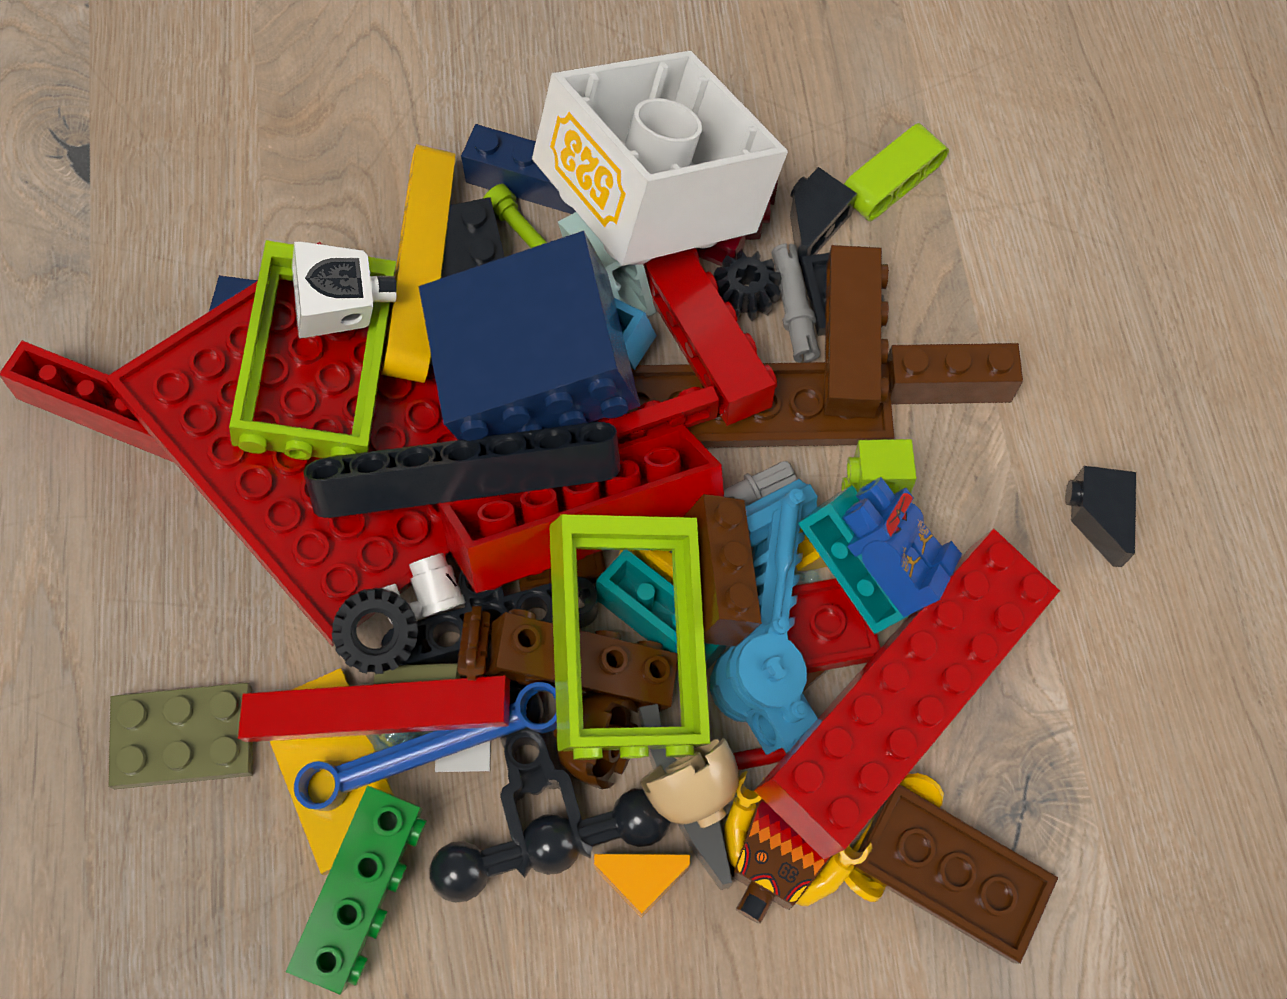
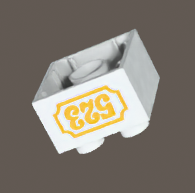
(656, 155)

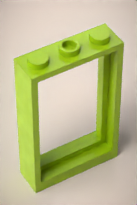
(296, 441)
(628, 533)

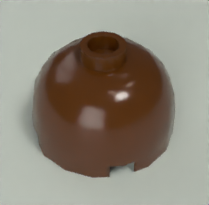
(600, 712)

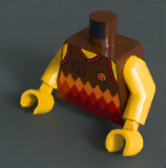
(777, 860)

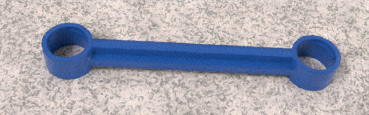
(416, 752)

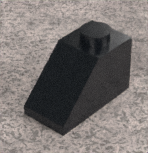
(818, 210)
(1105, 510)

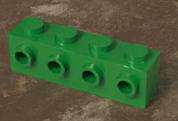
(355, 890)

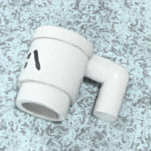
(433, 585)

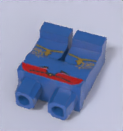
(899, 547)

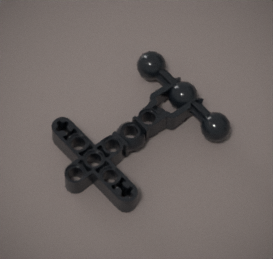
(550, 841)

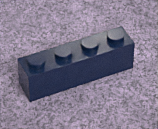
(506, 159)

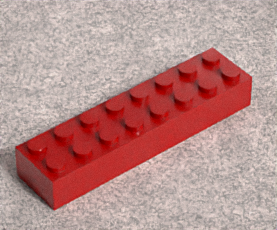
(906, 696)

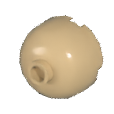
(695, 785)

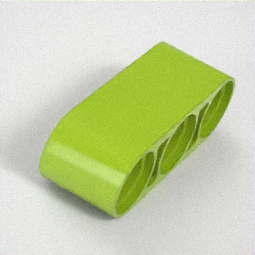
(896, 171)

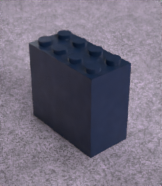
(528, 342)

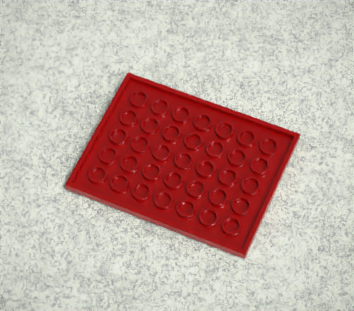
(186, 402)

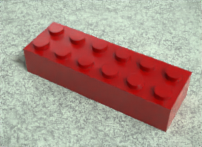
(510, 533)

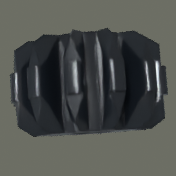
(750, 271)

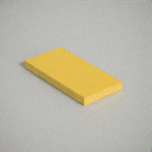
(324, 828)

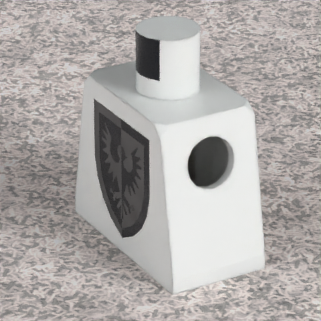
(335, 289)

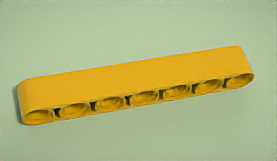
(418, 261)

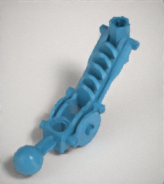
(765, 672)

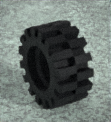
(366, 658)

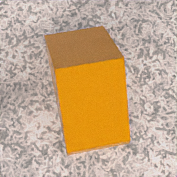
(641, 877)

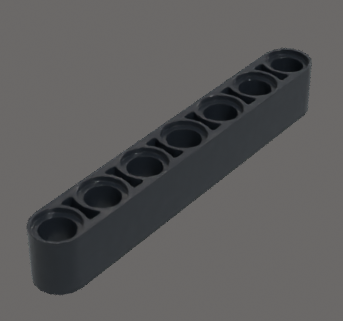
(463, 469)

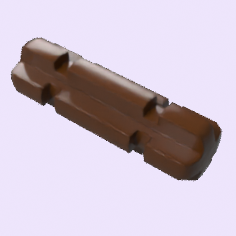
(474, 643)

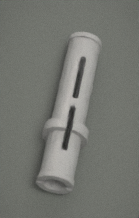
(798, 316)

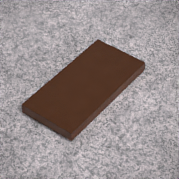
(956, 873)

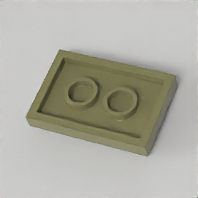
(177, 737)

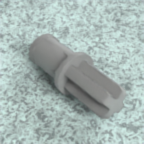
(762, 483)

